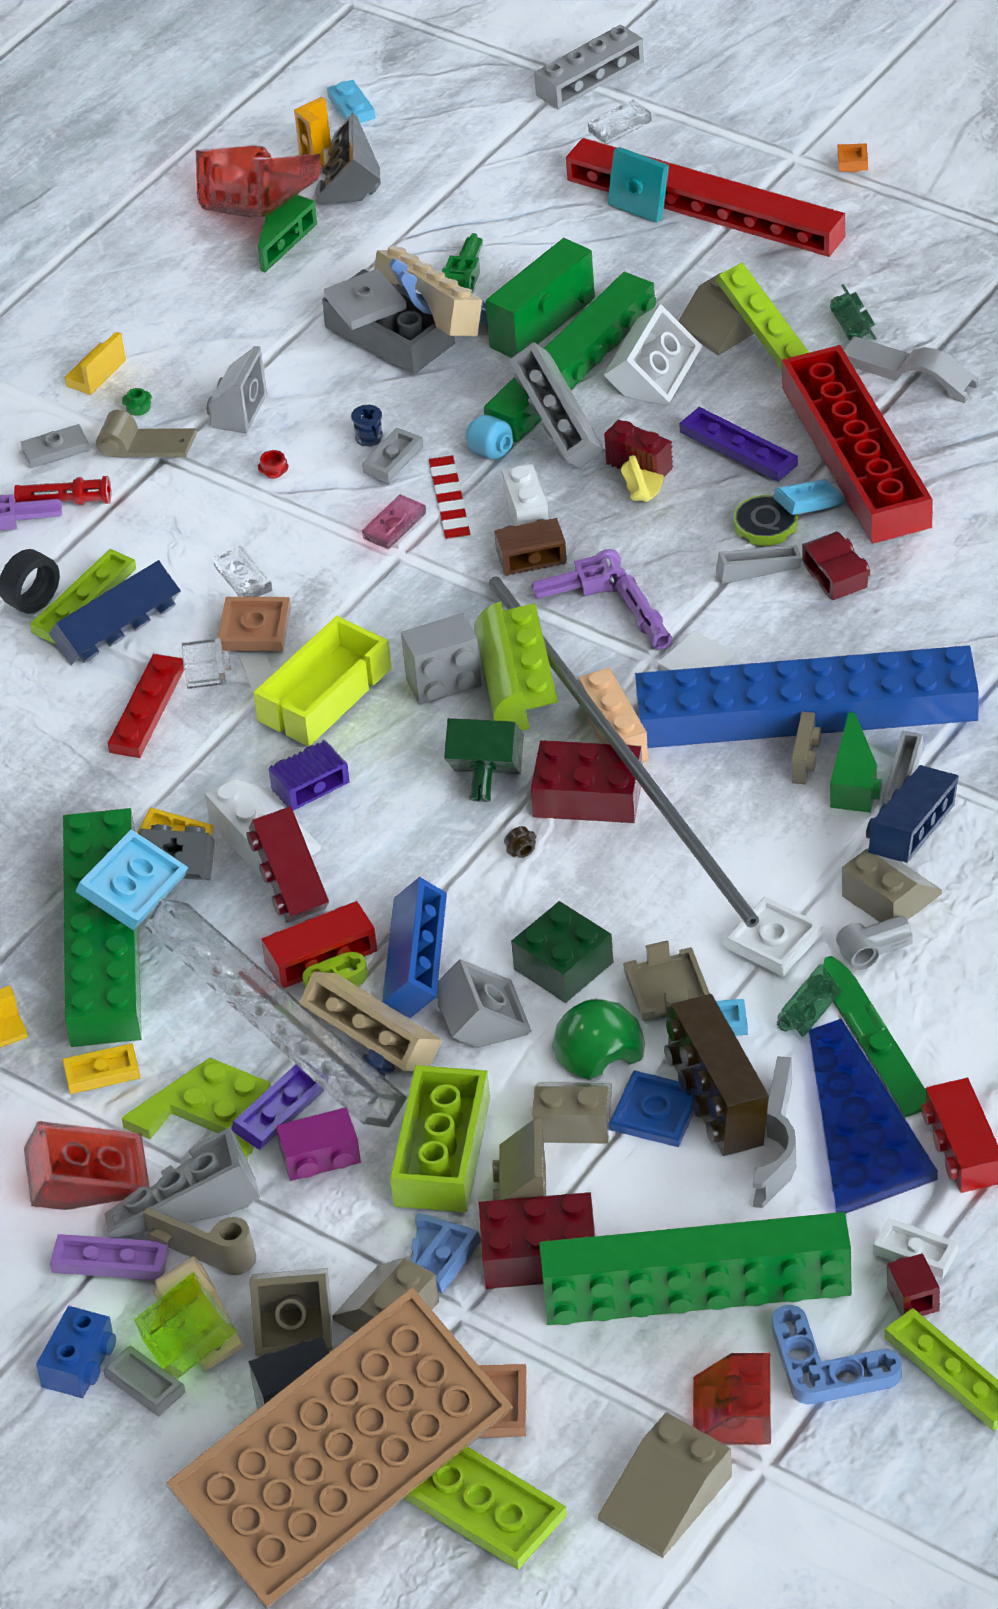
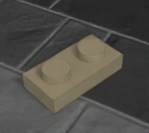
(803, 755)

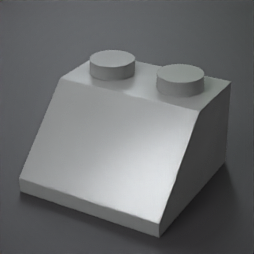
(239, 393)
(480, 1006)

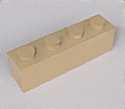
(369, 1021)

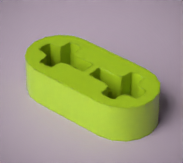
(340, 965)

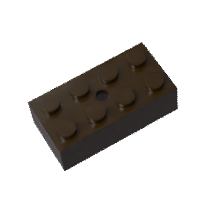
(717, 1075)

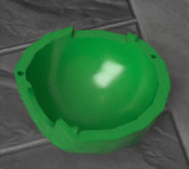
(595, 1036)

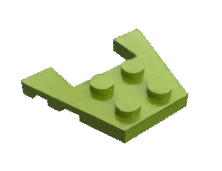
(206, 1095)

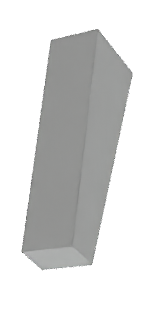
(757, 562)
(904, 763)

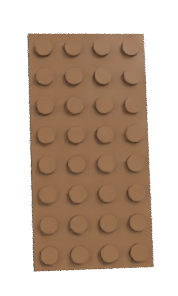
(339, 1447)

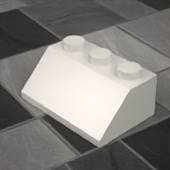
(653, 358)
(235, 806)

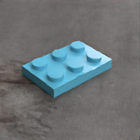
(131, 879)

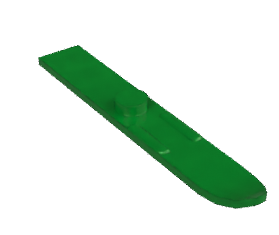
(876, 1040)

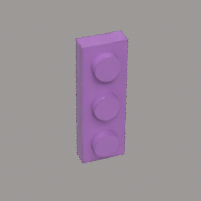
(109, 1257)

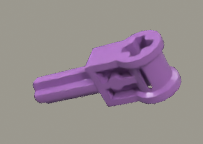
(14, 511)
(590, 575)

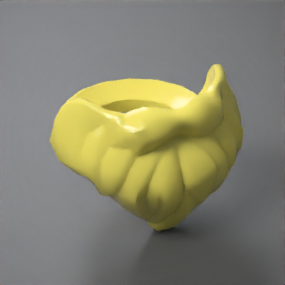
(641, 483)

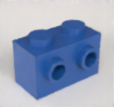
(76, 1352)

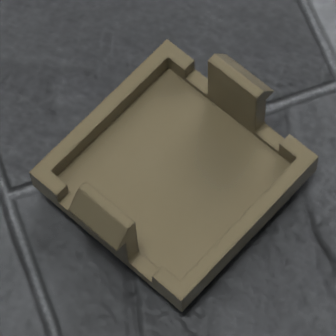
(664, 980)

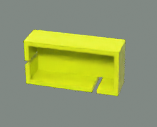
(322, 680)

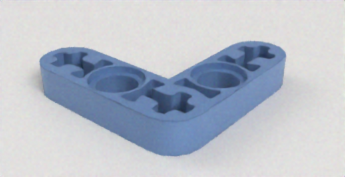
(824, 1373)

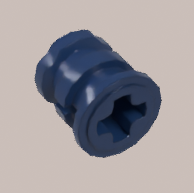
(367, 425)

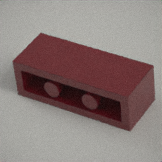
(287, 865)

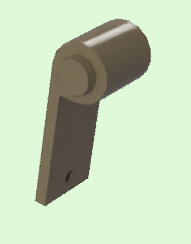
(123, 439)
(224, 1247)

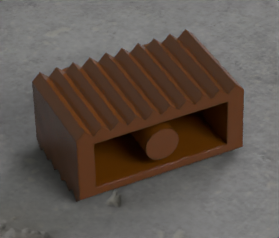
(530, 546)

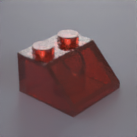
(735, 1399)

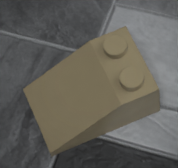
(667, 1484)

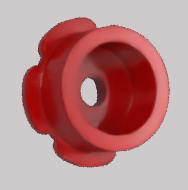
(273, 464)

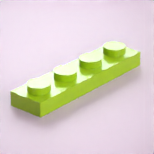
(760, 313)
(102, 576)
(946, 1365)

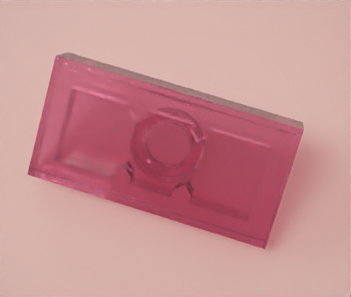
(394, 521)

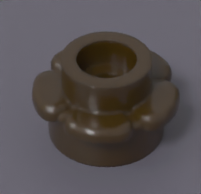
(520, 842)

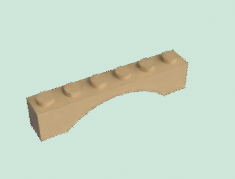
(452, 306)

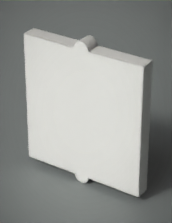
(697, 652)

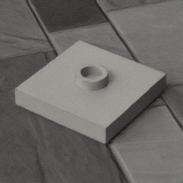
(365, 299)

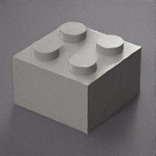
(441, 658)

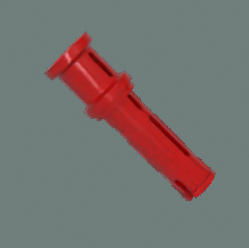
(79, 490)

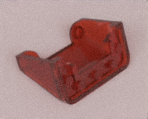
(249, 180)

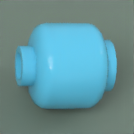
(489, 437)

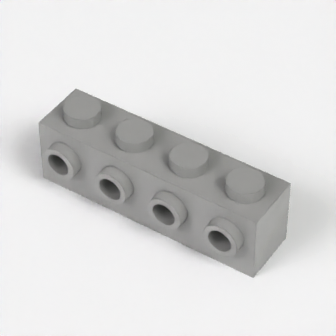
(589, 66)
(556, 406)

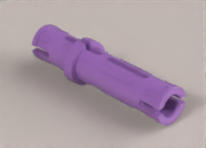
(648, 619)

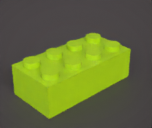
(440, 1138)

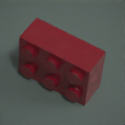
(584, 783)
(516, 1226)

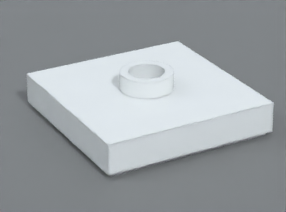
(777, 939)

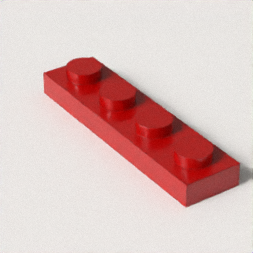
(146, 706)

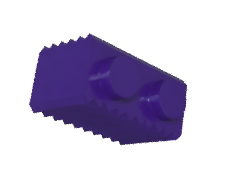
(308, 775)

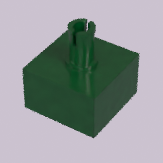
(483, 749)

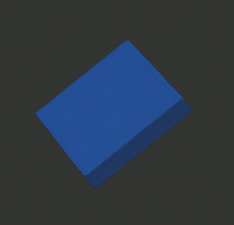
(653, 1109)

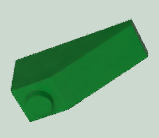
(285, 229)
(855, 771)

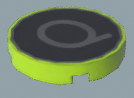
(764, 521)

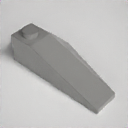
(201, 1188)

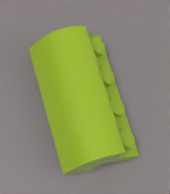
(514, 662)

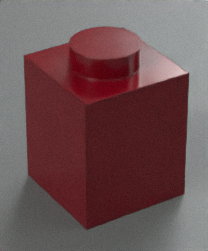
(913, 1285)

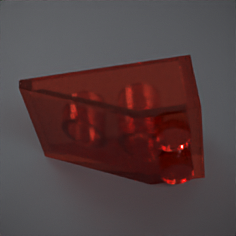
(82, 1165)

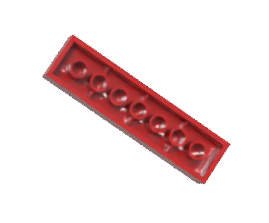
(857, 444)

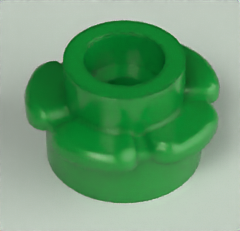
(137, 401)

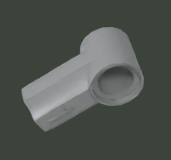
(865, 944)

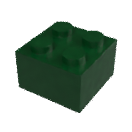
(562, 951)

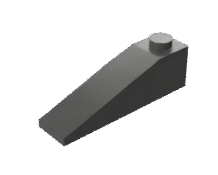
(351, 168)

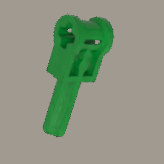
(466, 266)

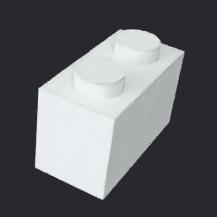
(524, 495)

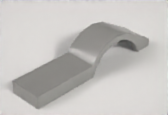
(893, 363)
(775, 1176)

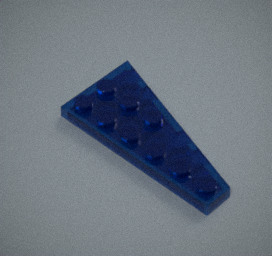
(864, 1133)

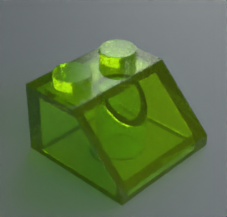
(184, 1326)

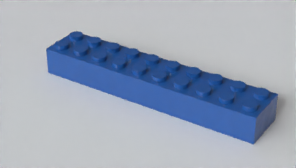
(770, 696)

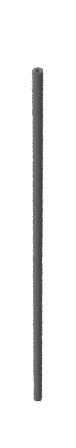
(638, 771)

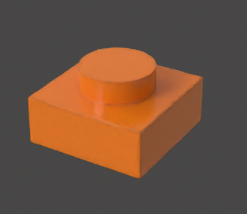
(852, 157)

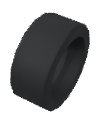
(41, 590)

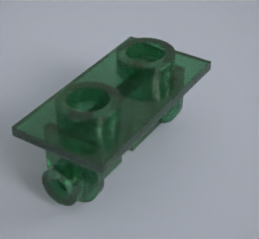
(848, 313)
(809, 1002)

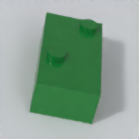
(540, 298)

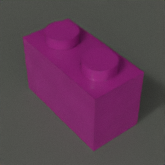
(318, 1144)

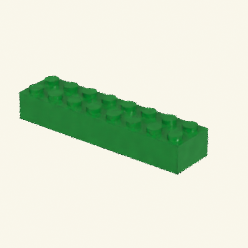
(98, 948)
(696, 1268)

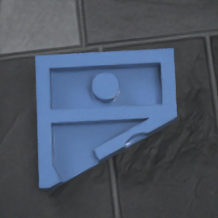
(442, 1247)

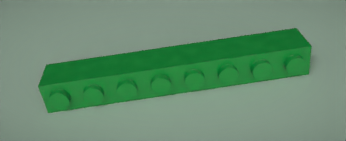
(580, 346)

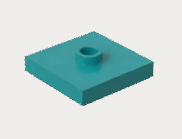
(638, 184)

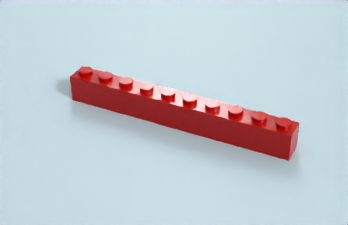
(723, 201)

